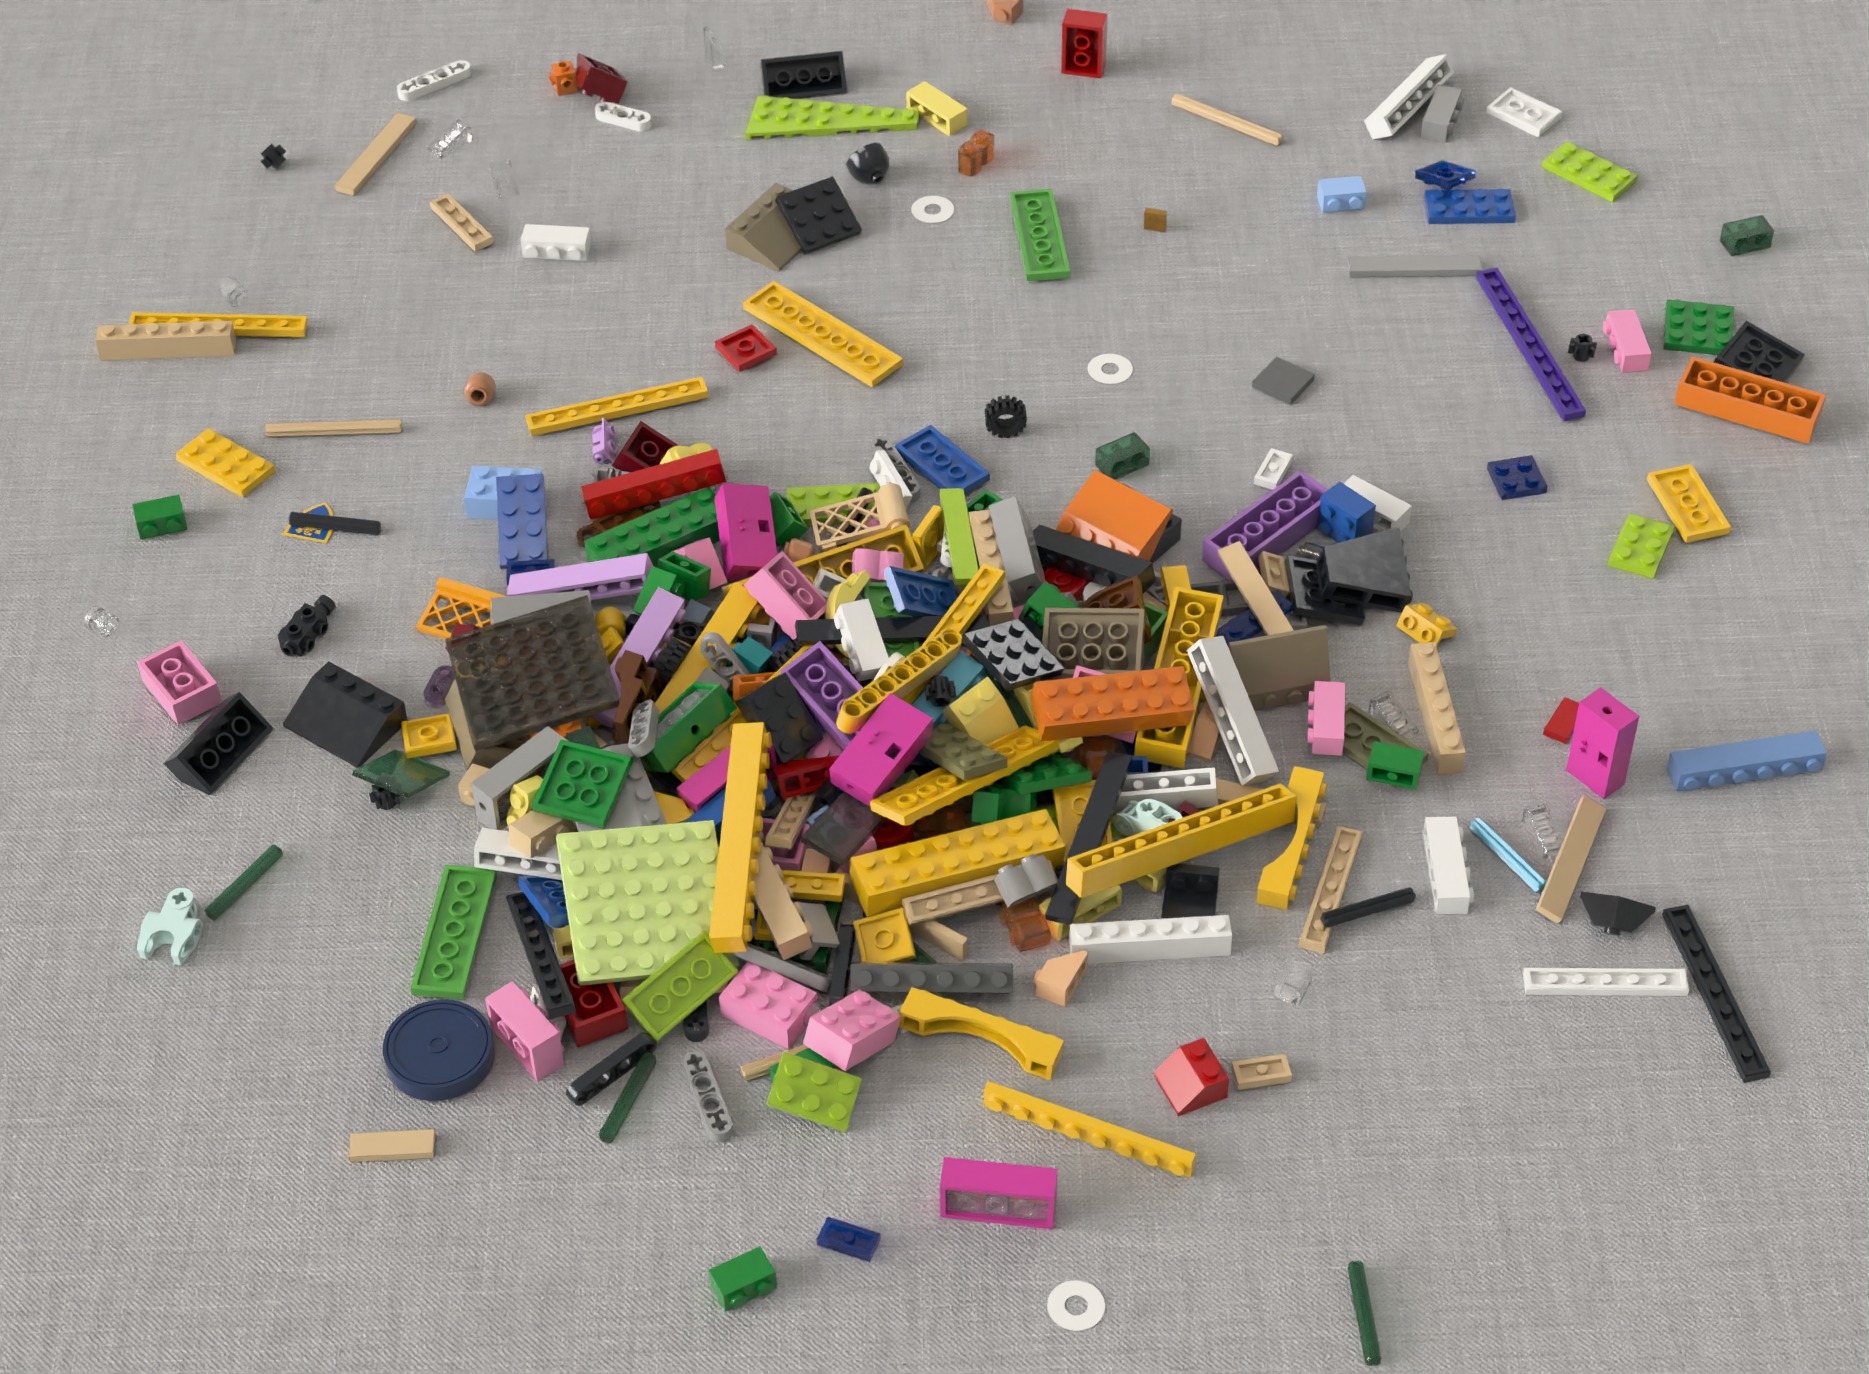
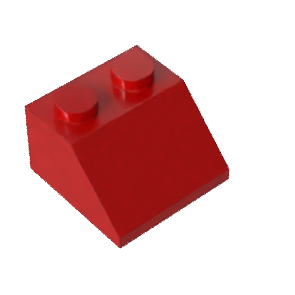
(1192, 1077)

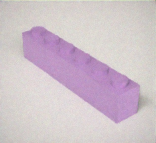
(601, 578)
(648, 637)

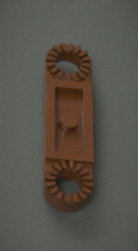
(613, 520)

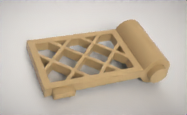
(888, 504)

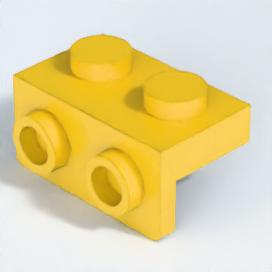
(1424, 624)

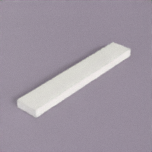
(1605, 981)

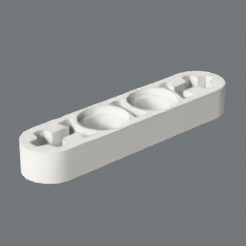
(414, 89)

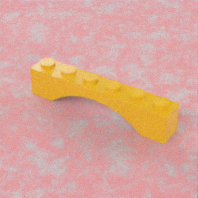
(1279, 877)
(932, 1014)

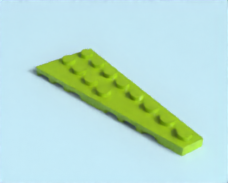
(820, 118)

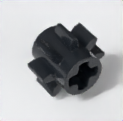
(273, 156)
(1582, 347)
(940, 691)
(383, 798)

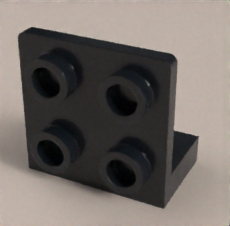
(1190, 891)

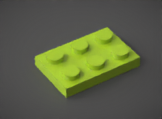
(1641, 546)
(814, 1091)

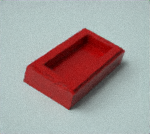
(1562, 721)

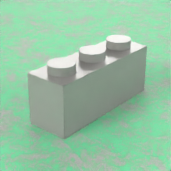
(1442, 113)

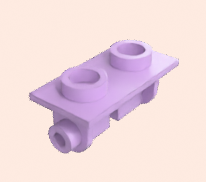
(604, 442)

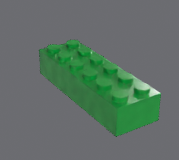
(659, 530)

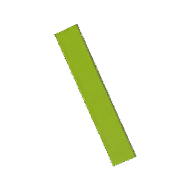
(958, 535)

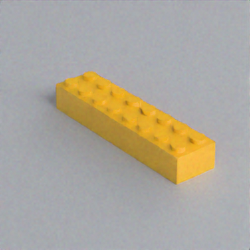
(840, 559)
(1190, 618)
(951, 859)

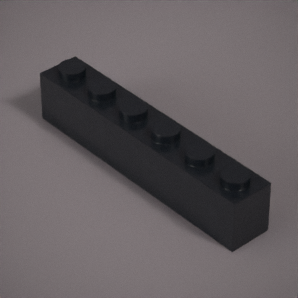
(1090, 559)

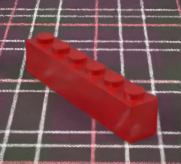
(653, 484)

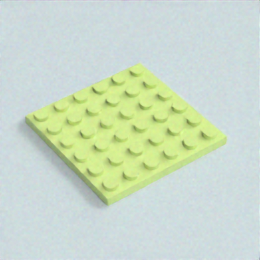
(637, 896)

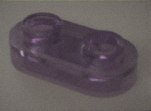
(439, 686)

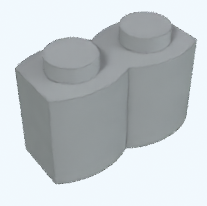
(1025, 880)

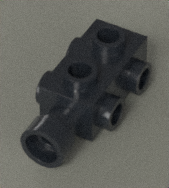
(305, 627)

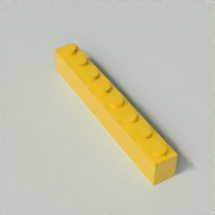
(728, 621)

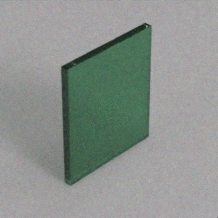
(401, 774)

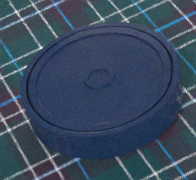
(438, 1050)

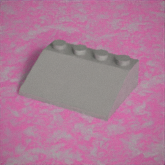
(636, 802)

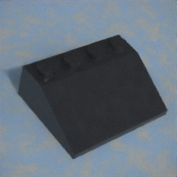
(345, 715)

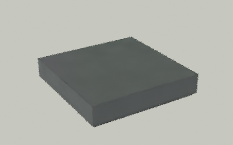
(1283, 380)

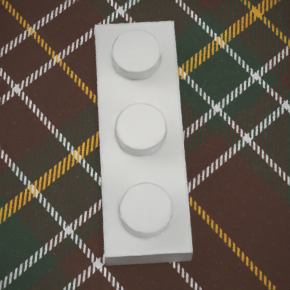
(886, 473)

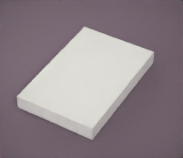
(1524, 112)

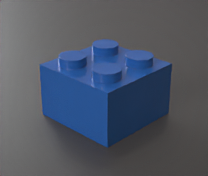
(1345, 514)

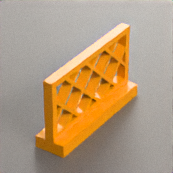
(462, 596)

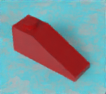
(802, 775)

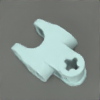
(1143, 816)
(172, 926)

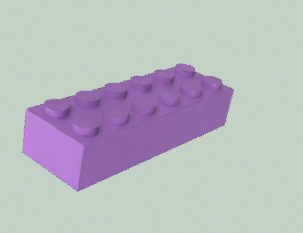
(1270, 522)
(824, 688)

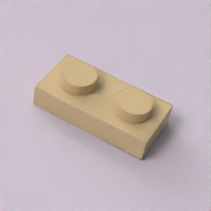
(1274, 572)
(1261, 1071)

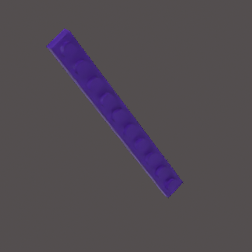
(1531, 345)

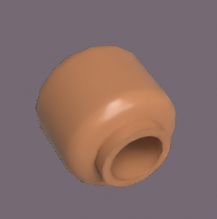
(480, 389)
(798, 550)

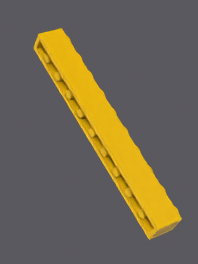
(740, 838)
(1180, 840)

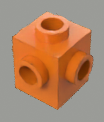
(564, 77)

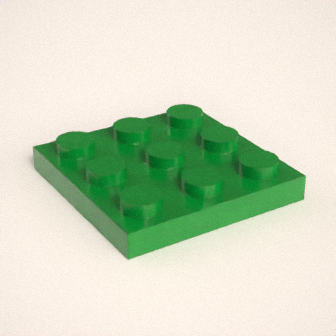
(1697, 327)
(1047, 774)
(582, 784)

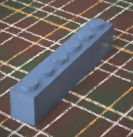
(1746, 761)

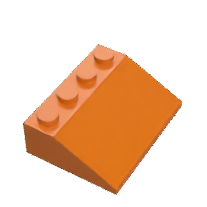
(1115, 517)

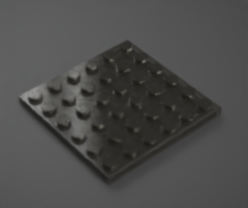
(532, 673)

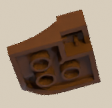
(1122, 595)
(637, 685)

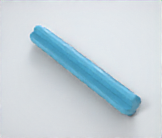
(1508, 854)

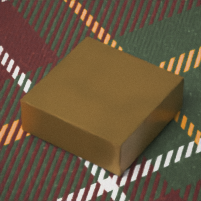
(1155, 219)

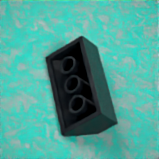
(804, 75)
(219, 744)

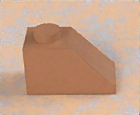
(1005, 10)

